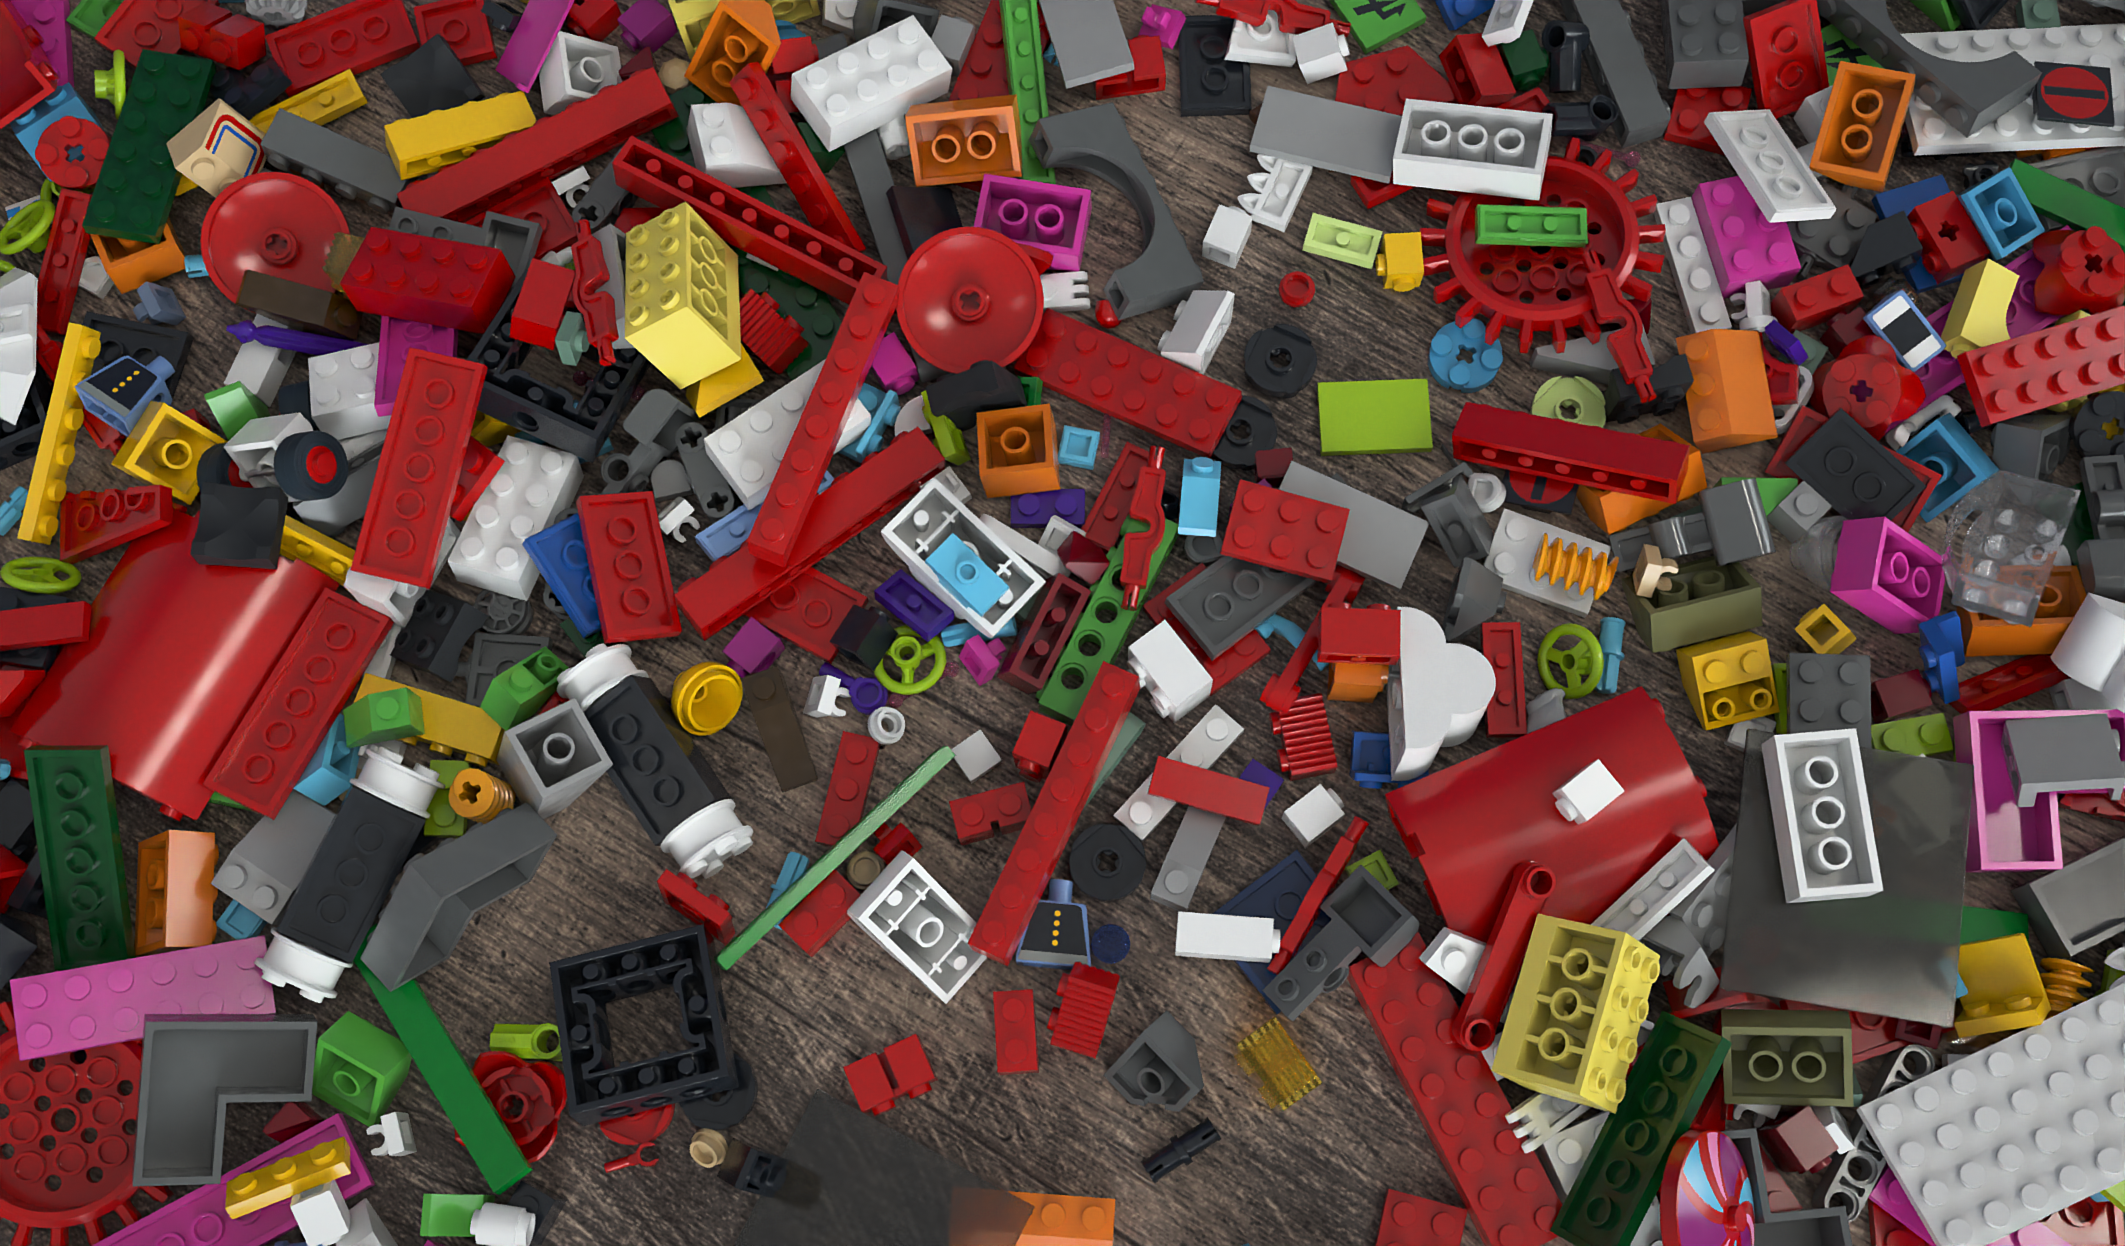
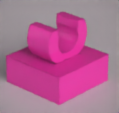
(1162, 22)
(982, 658)

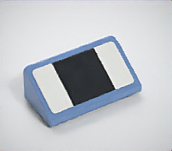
(1906, 330)

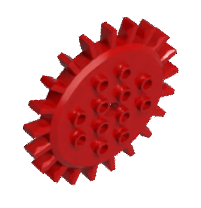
(1500, 292)
(26, 1175)

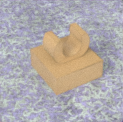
(1648, 571)

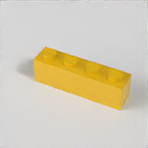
(453, 134)
(447, 724)

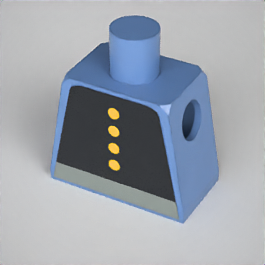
(124, 390)
(1056, 931)

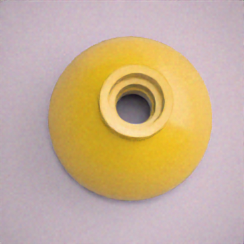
(706, 697)

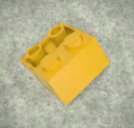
(1729, 679)

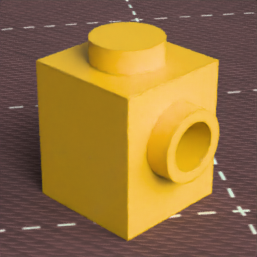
(1400, 261)
(1824, 631)

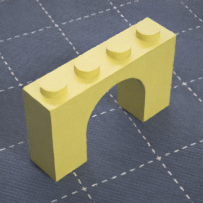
(1981, 311)

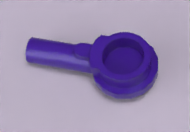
(865, 693)

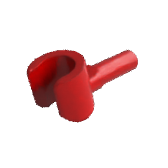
(631, 1159)

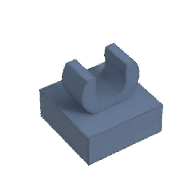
(158, 305)

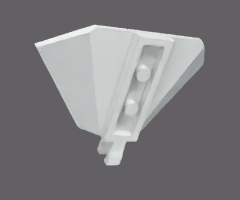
(17, 340)

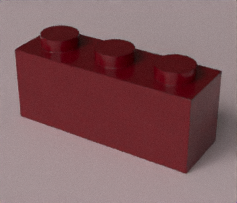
(1043, 633)

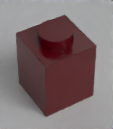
(1844, 329)
(1899, 696)

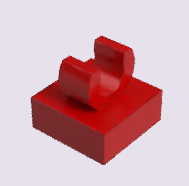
(894, 841)

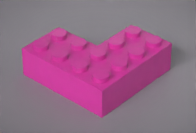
(1999, 831)

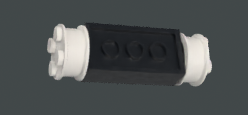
(656, 762)
(350, 875)

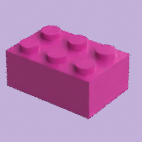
(1038, 216)
(1742, 239)
(1887, 574)

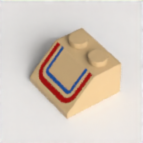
(218, 148)

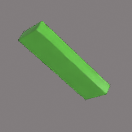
(1531, 225)

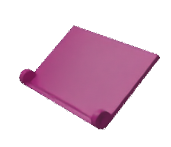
(532, 41)

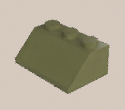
(1700, 605)
(1788, 1057)

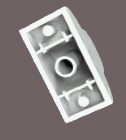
(928, 523)
(2095, 648)
(1432, 694)
(919, 926)

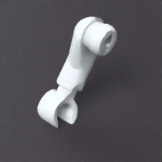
(1900, 434)

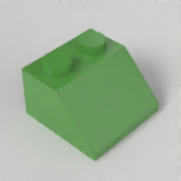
(359, 1068)

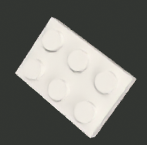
(1513, 558)

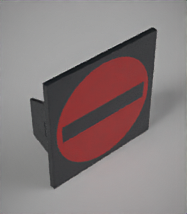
(2073, 94)
(1539, 492)

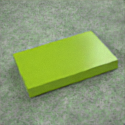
(1374, 417)

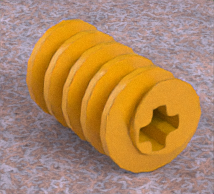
(1574, 567)
(480, 795)
(2062, 983)

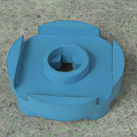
(1460, 374)

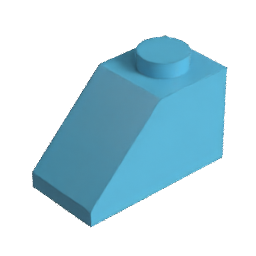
(1199, 497)
(330, 766)

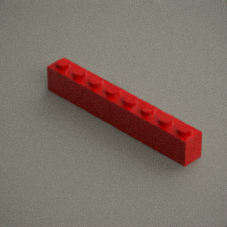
(543, 150)
(744, 220)
(823, 420)
(835, 517)
(1054, 814)

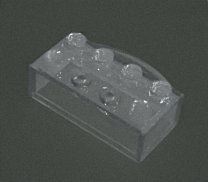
(2008, 546)

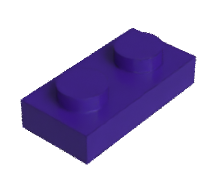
(1037, 508)
(914, 605)

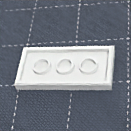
(1769, 165)

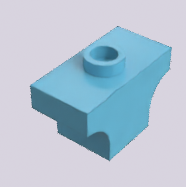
(966, 575)

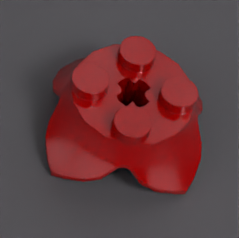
(2079, 272)
(1895, 388)
(537, 1085)

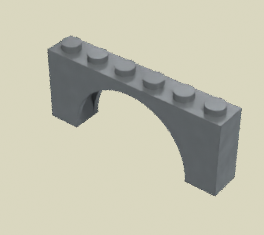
(1960, 92)
(1100, 144)

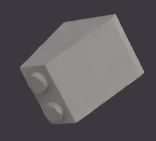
(552, 758)

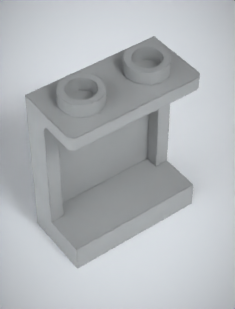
(2062, 756)

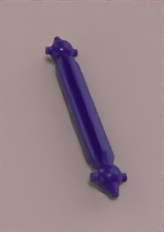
(290, 339)

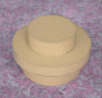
(864, 869)
(708, 1147)

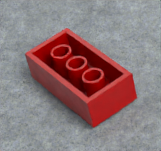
(428, 280)

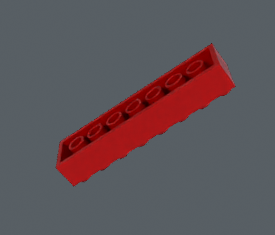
(1456, 1100)

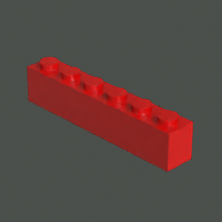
(1571, 452)

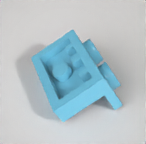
(883, 411)

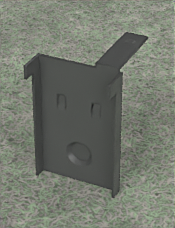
(1413, 502)

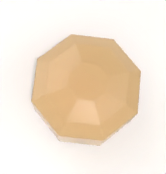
(673, 74)

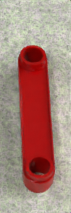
(1282, 690)
(1503, 956)

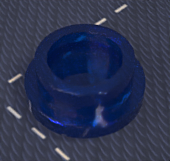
(1110, 944)

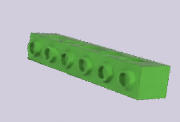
(1064, 702)

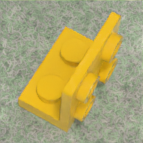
(2001, 986)

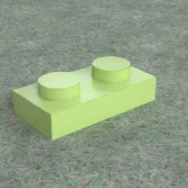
(1342, 240)

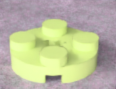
(1567, 392)

